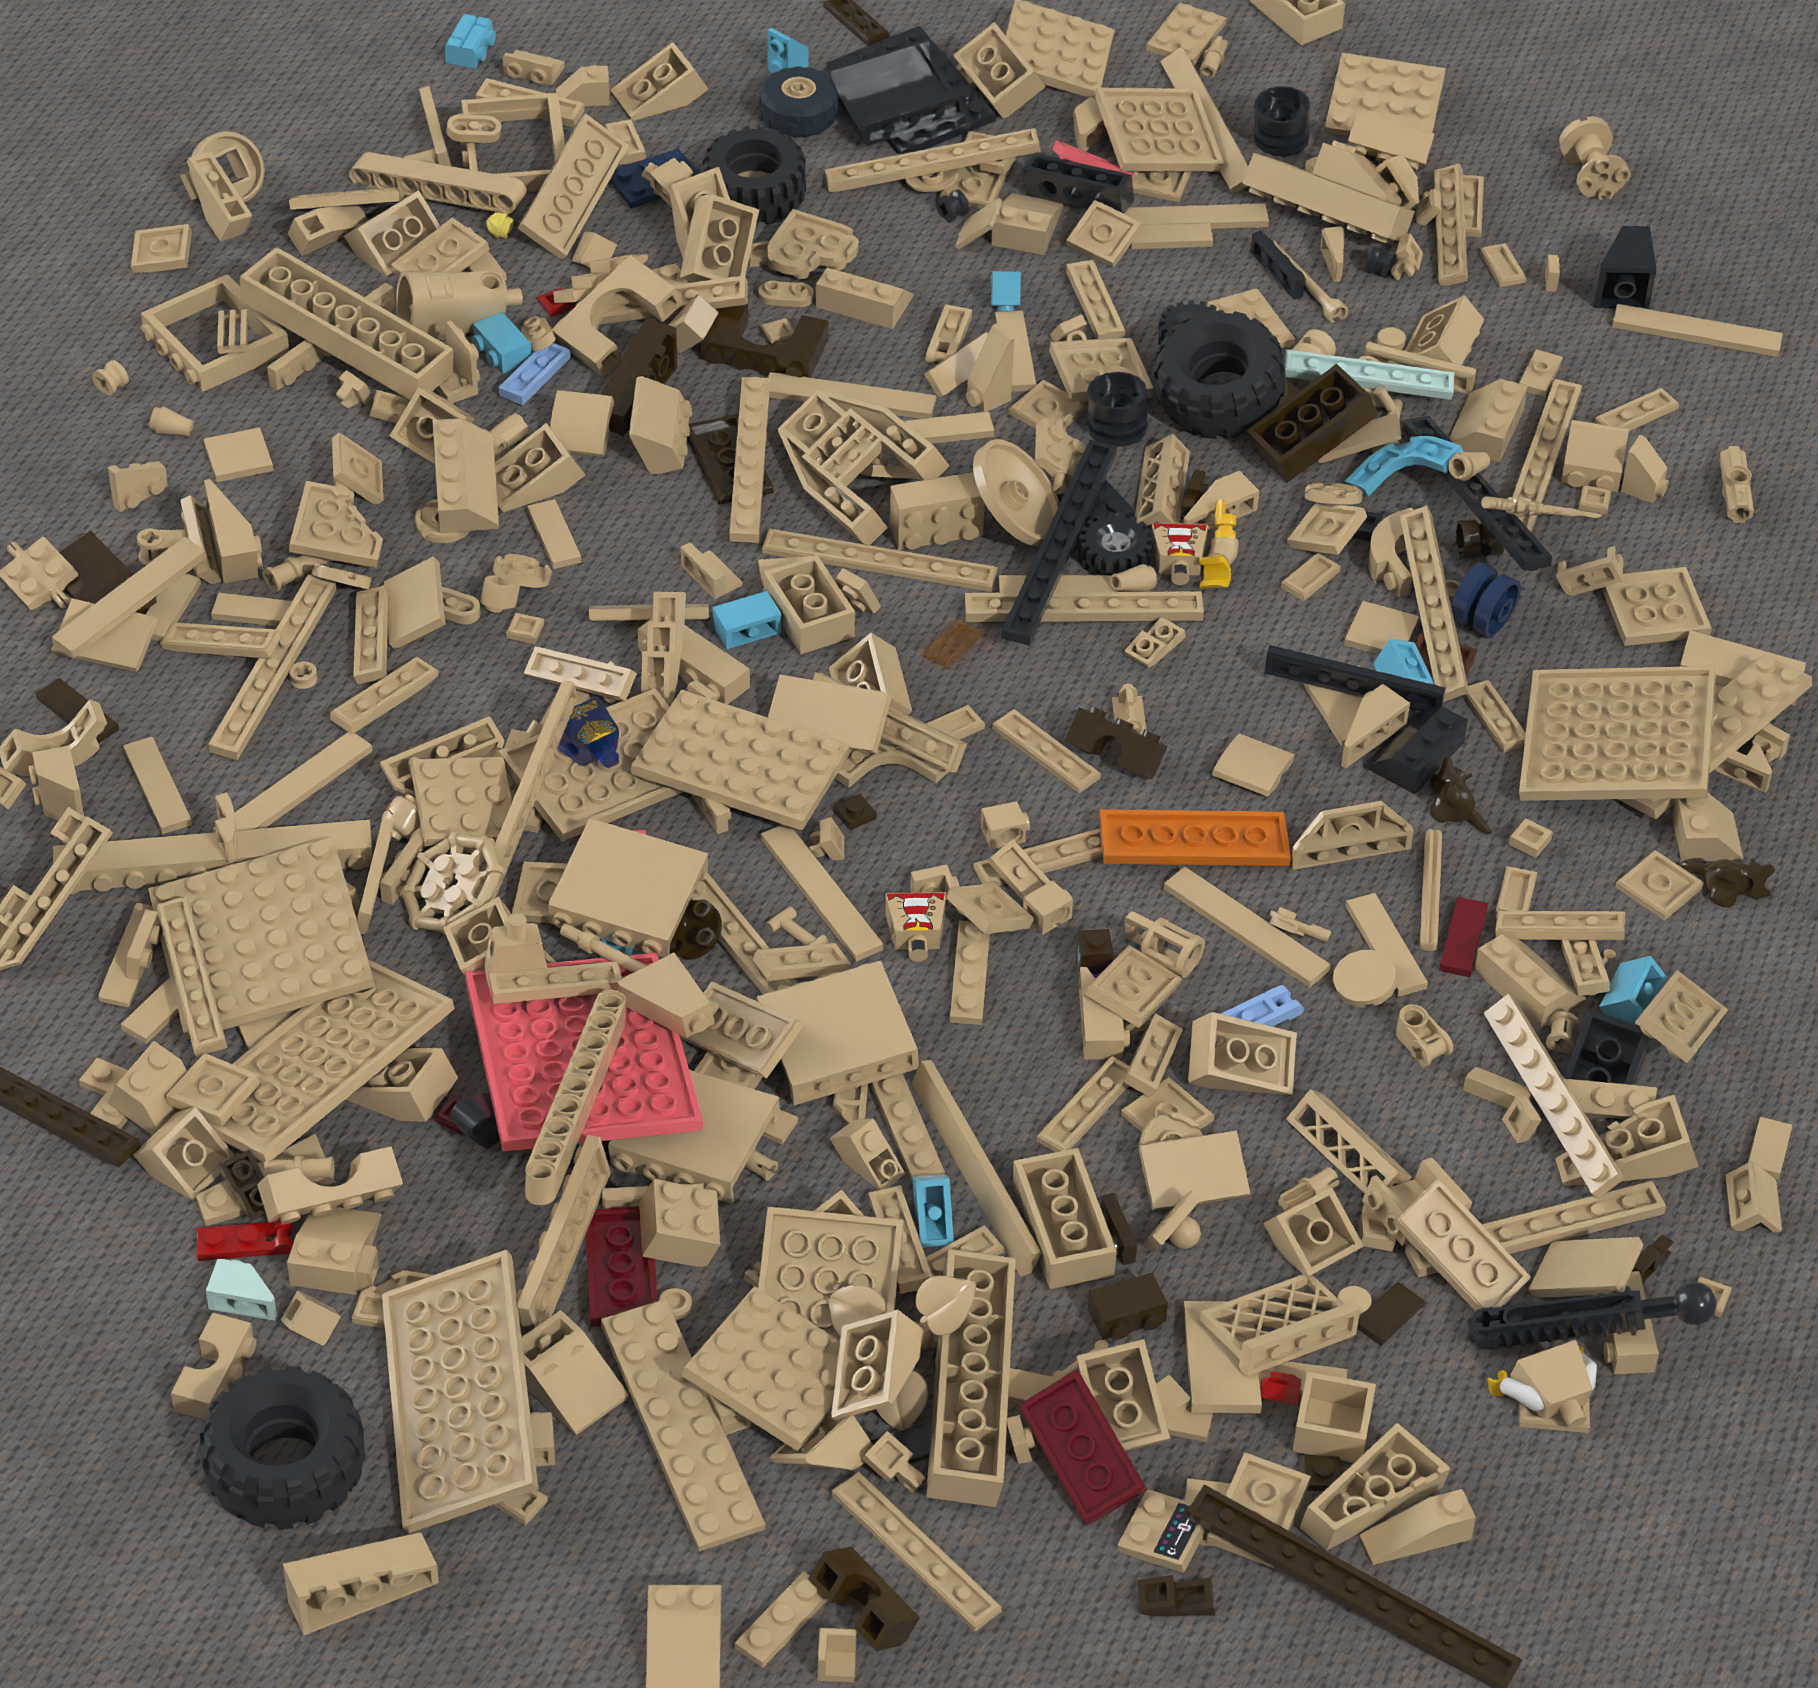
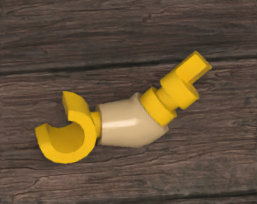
(1222, 551)

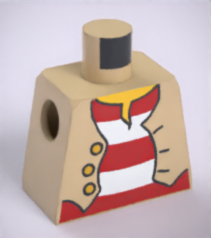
(1178, 549)
(916, 921)

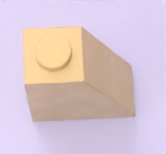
(668, 996)

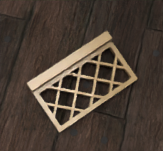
(1291, 1337)

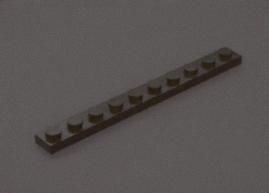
(1353, 1588)

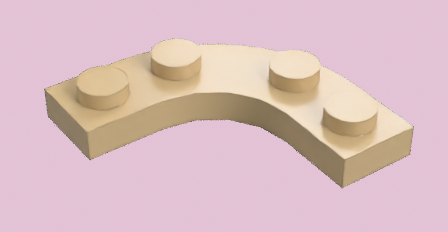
(860, 763)

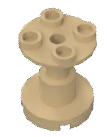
(1588, 144)

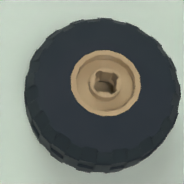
(798, 101)

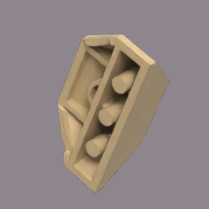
(473, 740)
(1351, 834)

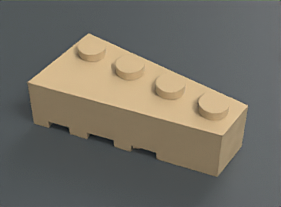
(1376, 1486)
(357, 1580)

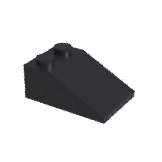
(1608, 1051)

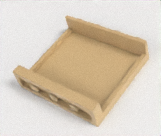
(627, 887)
(848, 1034)
(714, 1156)

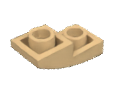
(1156, 643)

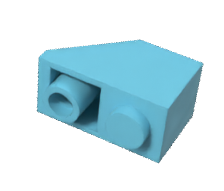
(785, 52)

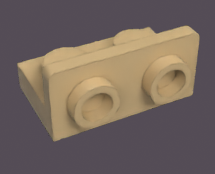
(532, 67)

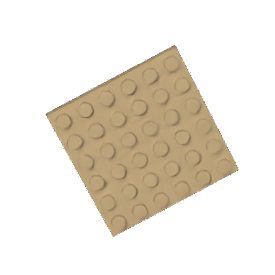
(1618, 733)
(273, 933)

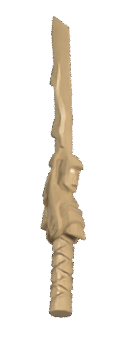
(1524, 506)

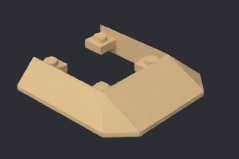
(27, 916)

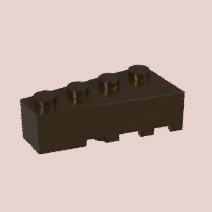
(649, 355)

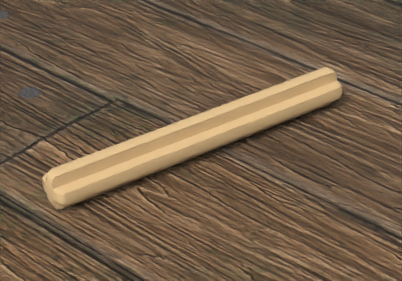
(1431, 890)

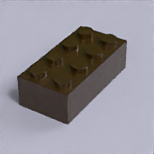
(1312, 423)

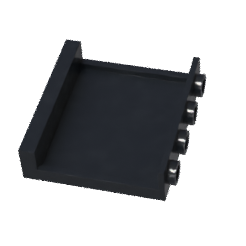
(896, 93)

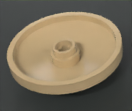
(1015, 490)

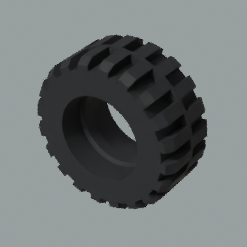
(764, 152)

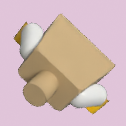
(1551, 1382)

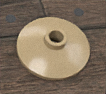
(933, 181)

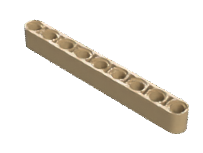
(575, 1098)

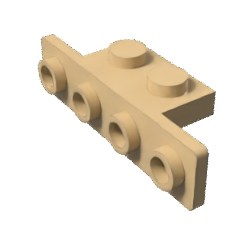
(131, 956)

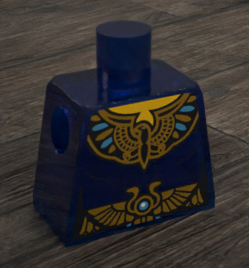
(590, 734)

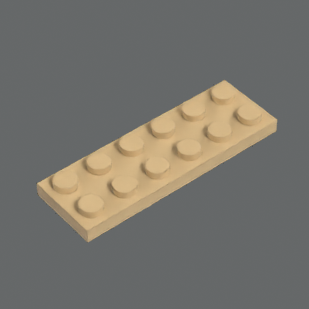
(573, 187)
(564, 1236)

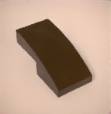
(1169, 1598)

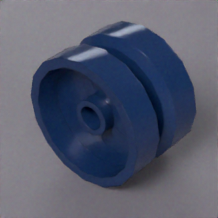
(1485, 599)

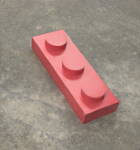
(1074, 154)

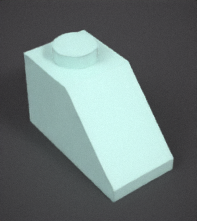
(239, 1290)

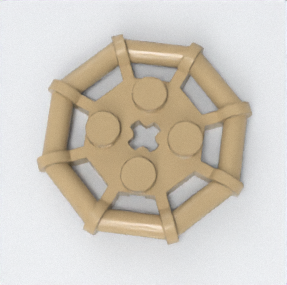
(473, 885)

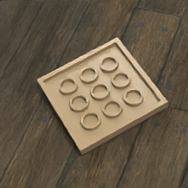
(1061, 47)
(1384, 89)
(1159, 129)
(821, 1252)
(770, 1368)

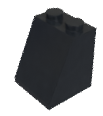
(1627, 270)

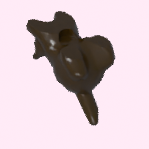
(1454, 798)
(1729, 879)

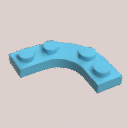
(1419, 451)

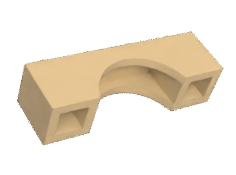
(292, 1194)

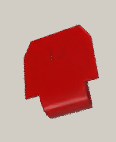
(1281, 1388)

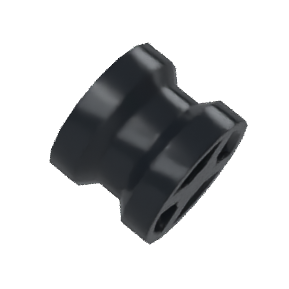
(952, 205)
(1380, 262)

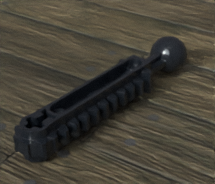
(1586, 1316)

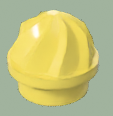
(500, 225)

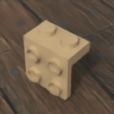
(465, 375)

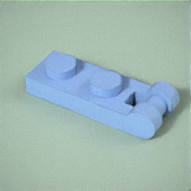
(1264, 1007)

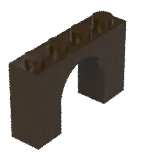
(792, 357)

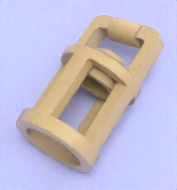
(1154, 938)

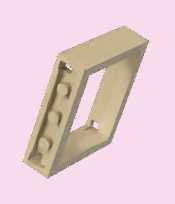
(513, 109)
(270, 346)

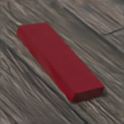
(1463, 937)

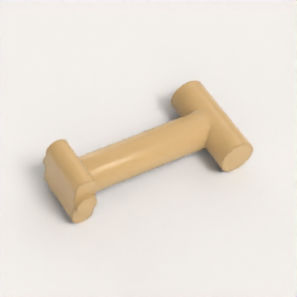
(784, 921)

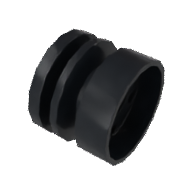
(1282, 121)
(1117, 408)

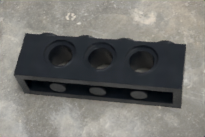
(1077, 183)

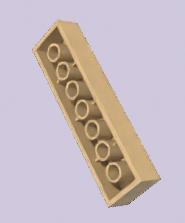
(345, 324)
(973, 1386)

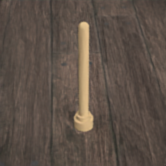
(1331, 307)

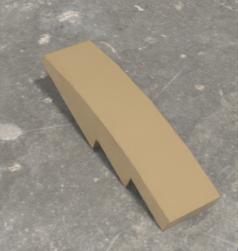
(586, 283)
(664, 644)

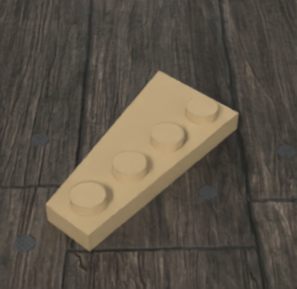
(220, 1204)

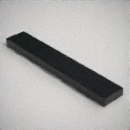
(1349, 678)

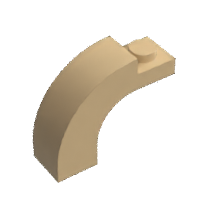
(1383, 561)
(79, 735)

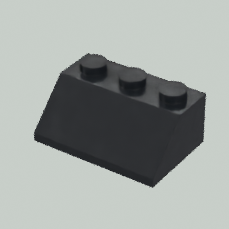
(1419, 748)

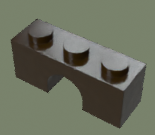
(1093, 730)
(848, 1578)

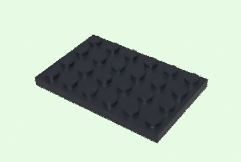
(976, 110)

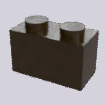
(1127, 1306)

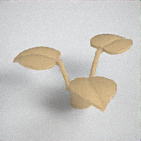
(945, 1306)

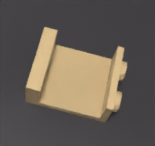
(1392, 1201)

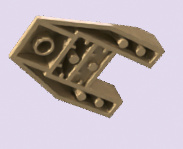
(836, 439)

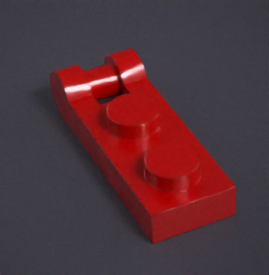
(243, 1240)

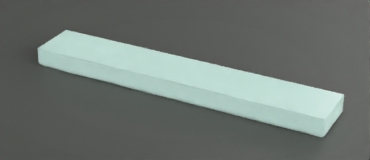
(1373, 374)

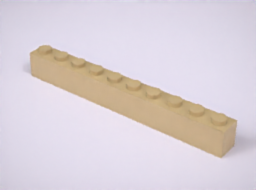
(177, 857)

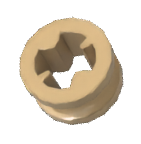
(299, 669)

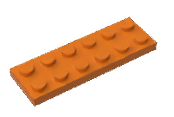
(1194, 837)

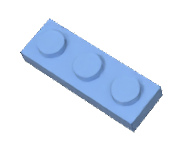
(534, 373)

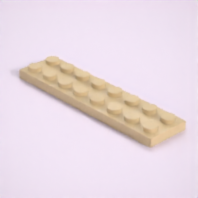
(1741, 712)
(682, 1426)

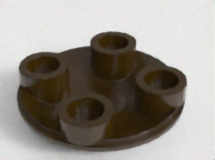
(697, 930)

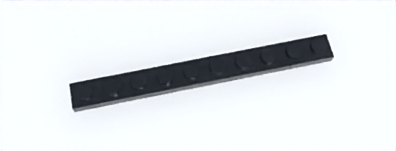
(1503, 526)
(1059, 543)

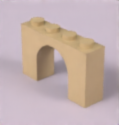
(627, 284)

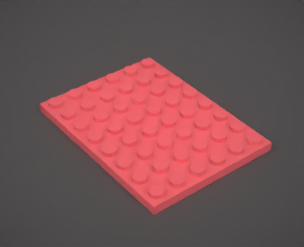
(531, 1046)

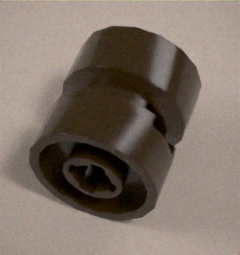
(1475, 539)

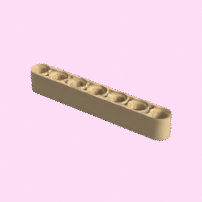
(439, 182)

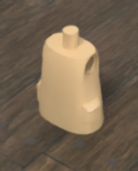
(465, 298)

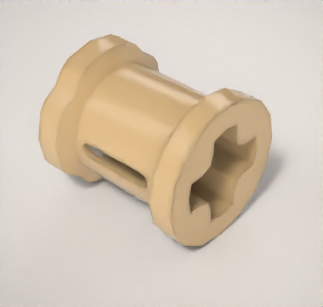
(1562, 1032)

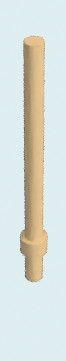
(591, 943)

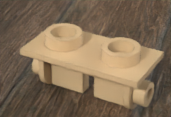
(1129, 707)

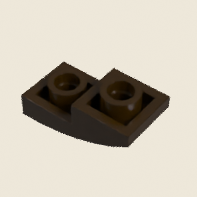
(242, 1177)

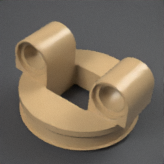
(244, 160)

